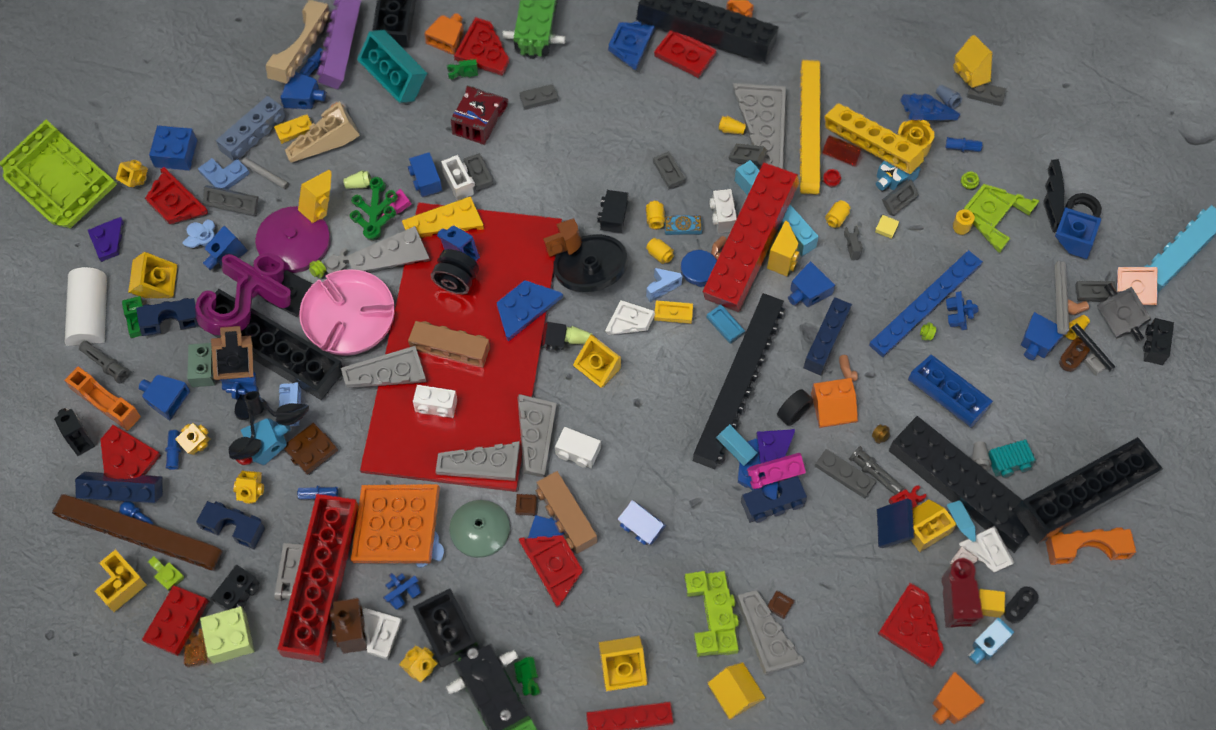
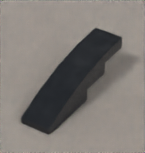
(1054, 198)

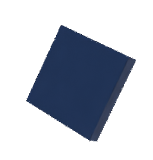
(895, 523)

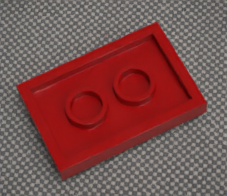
(685, 53)
(175, 620)

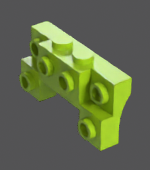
(719, 613)

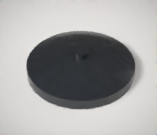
(593, 266)

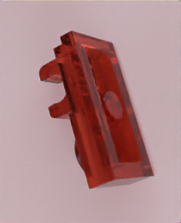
(841, 150)

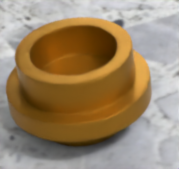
(881, 433)

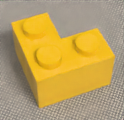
(122, 584)

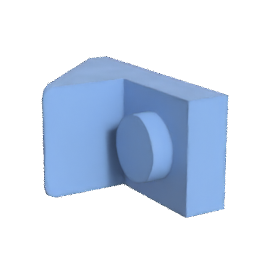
(665, 283)

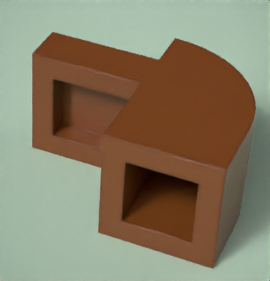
(566, 240)

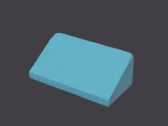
(736, 445)
(962, 519)

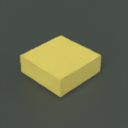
(887, 226)

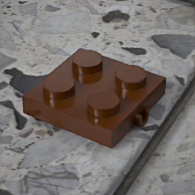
(310, 448)

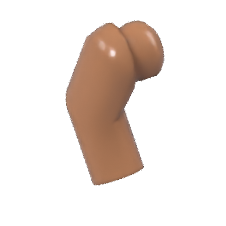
(717, 246)
(1074, 308)
(845, 368)

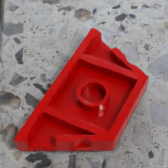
(173, 200)
(553, 564)

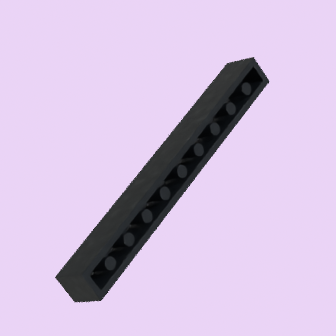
(739, 379)

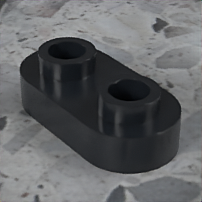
(1019, 605)

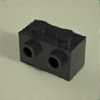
(613, 211)
(1158, 341)
(235, 589)

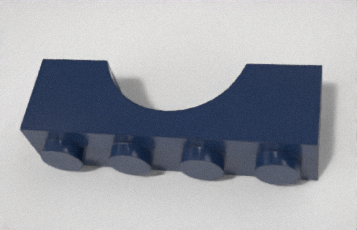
(827, 335)
(139, 489)

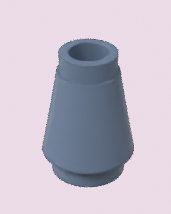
(949, 96)

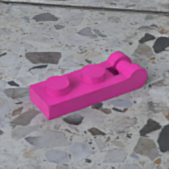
(776, 470)

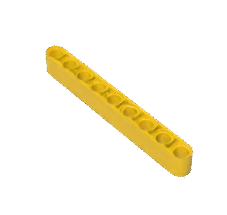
(810, 127)

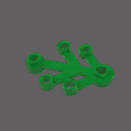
(373, 229)

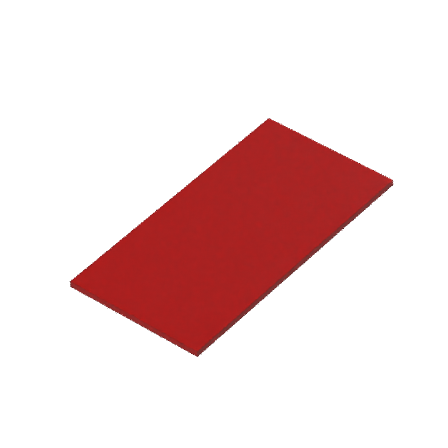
(487, 409)

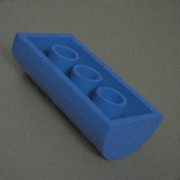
(950, 390)

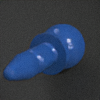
(129, 509)

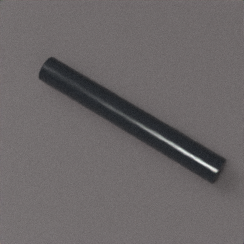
(1093, 347)

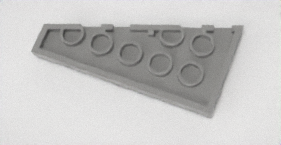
(764, 118)

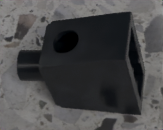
(69, 424)

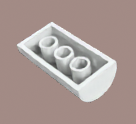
(85, 306)

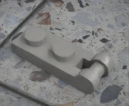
(287, 570)

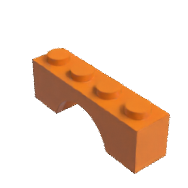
(110, 405)
(1116, 544)

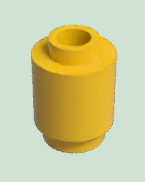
(837, 213)
(655, 215)
(963, 221)
(660, 250)

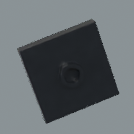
(298, 288)

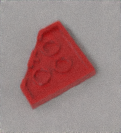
(484, 46)
(125, 455)
(914, 627)

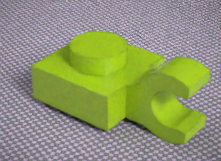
(167, 574)

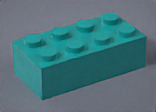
(392, 66)

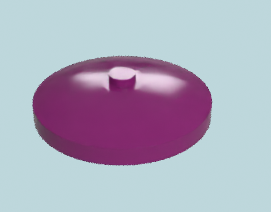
(293, 238)

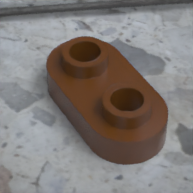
(1073, 355)

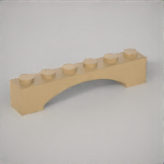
(283, 65)

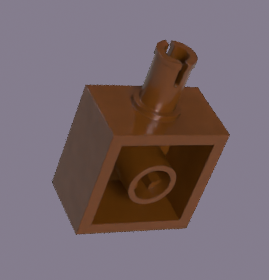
(349, 625)

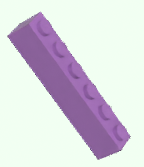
(338, 42)

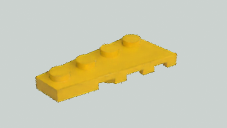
(458, 214)

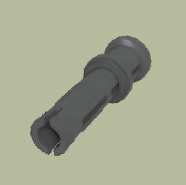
(109, 366)
(867, 466)

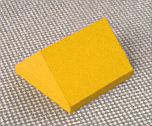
(597, 361)
(735, 690)

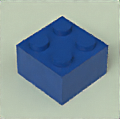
(173, 148)

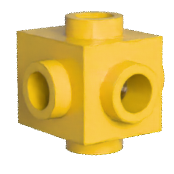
(131, 173)
(193, 438)
(248, 486)
(418, 663)

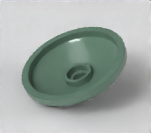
(483, 539)

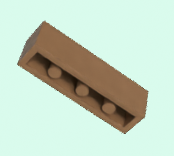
(449, 343)
(566, 512)

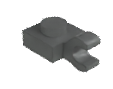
(853, 245)

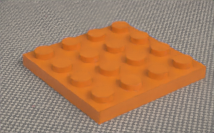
(395, 523)

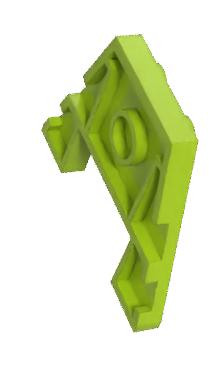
(990, 207)

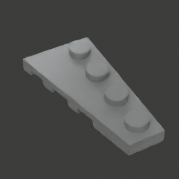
(389, 369)

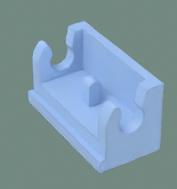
(290, 394)

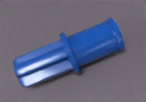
(312, 63)
(963, 144)
(172, 450)
(310, 493)

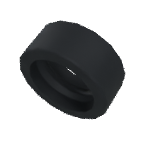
(1087, 200)
(795, 407)

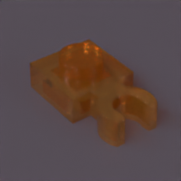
(195, 652)

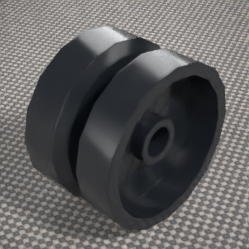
(455, 271)

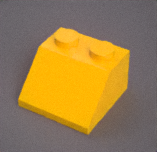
(974, 62)
(315, 197)
(784, 251)
(152, 277)
(623, 663)

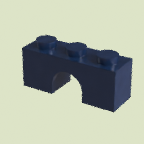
(152, 316)
(759, 507)
(217, 516)

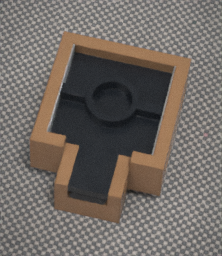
(232, 354)

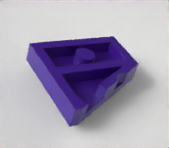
(107, 238)
(773, 444)

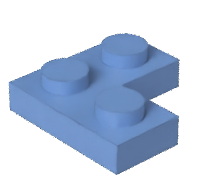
(225, 177)

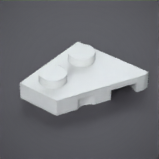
(629, 319)
(989, 549)
(380, 632)

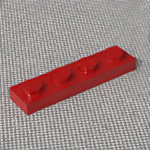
(631, 717)

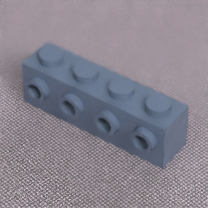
(250, 128)

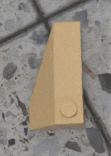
(329, 133)

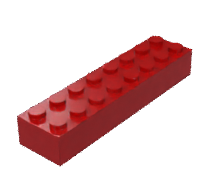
(751, 237)
(318, 578)

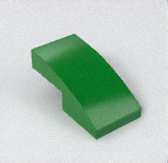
(130, 314)

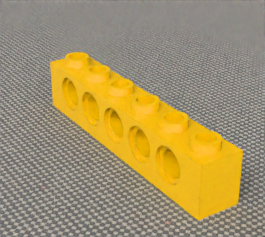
(874, 138)

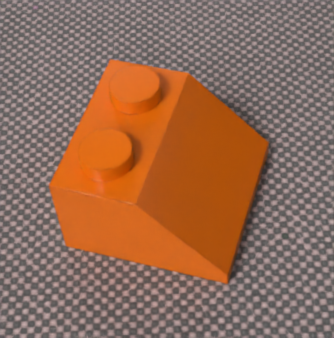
(835, 402)

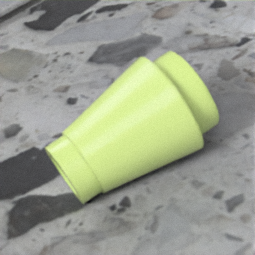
(358, 180)
(576, 336)

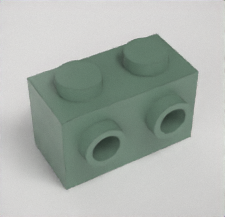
(200, 365)

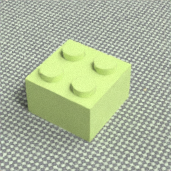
(227, 635)

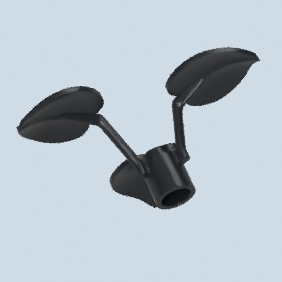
(251, 405)

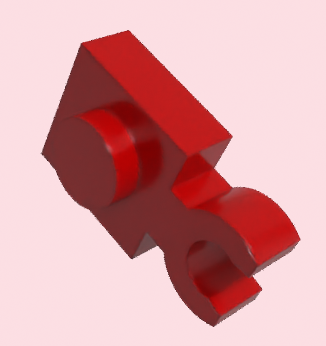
(906, 495)

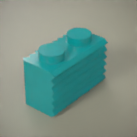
(1011, 458)

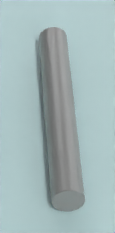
(265, 173)

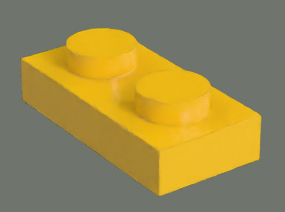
(293, 128)
(673, 312)

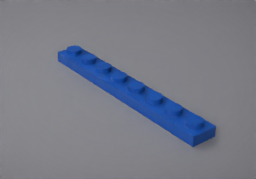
(925, 303)

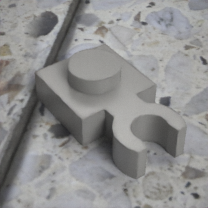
(336, 263)

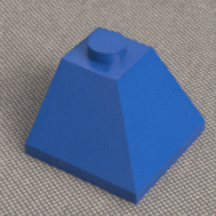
(1077, 232)

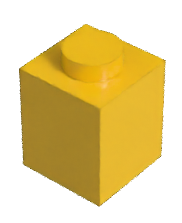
(992, 602)

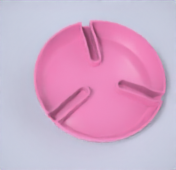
(347, 312)

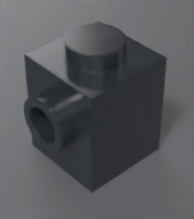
(553, 336)

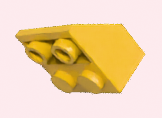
(930, 524)

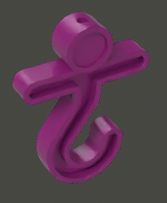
(261, 280)

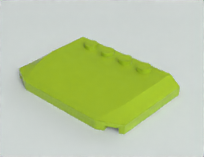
(55, 176)

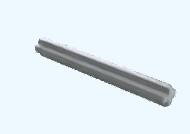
(1061, 298)

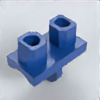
(959, 318)
(239, 385)
(394, 596)

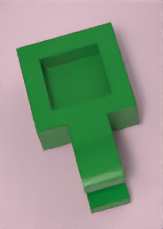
(466, 68)
(525, 674)

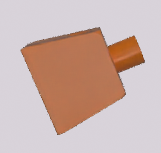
(445, 33)
(955, 701)

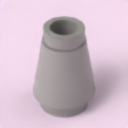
(980, 455)

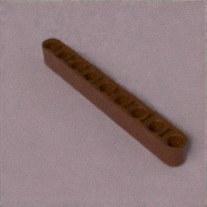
(137, 532)

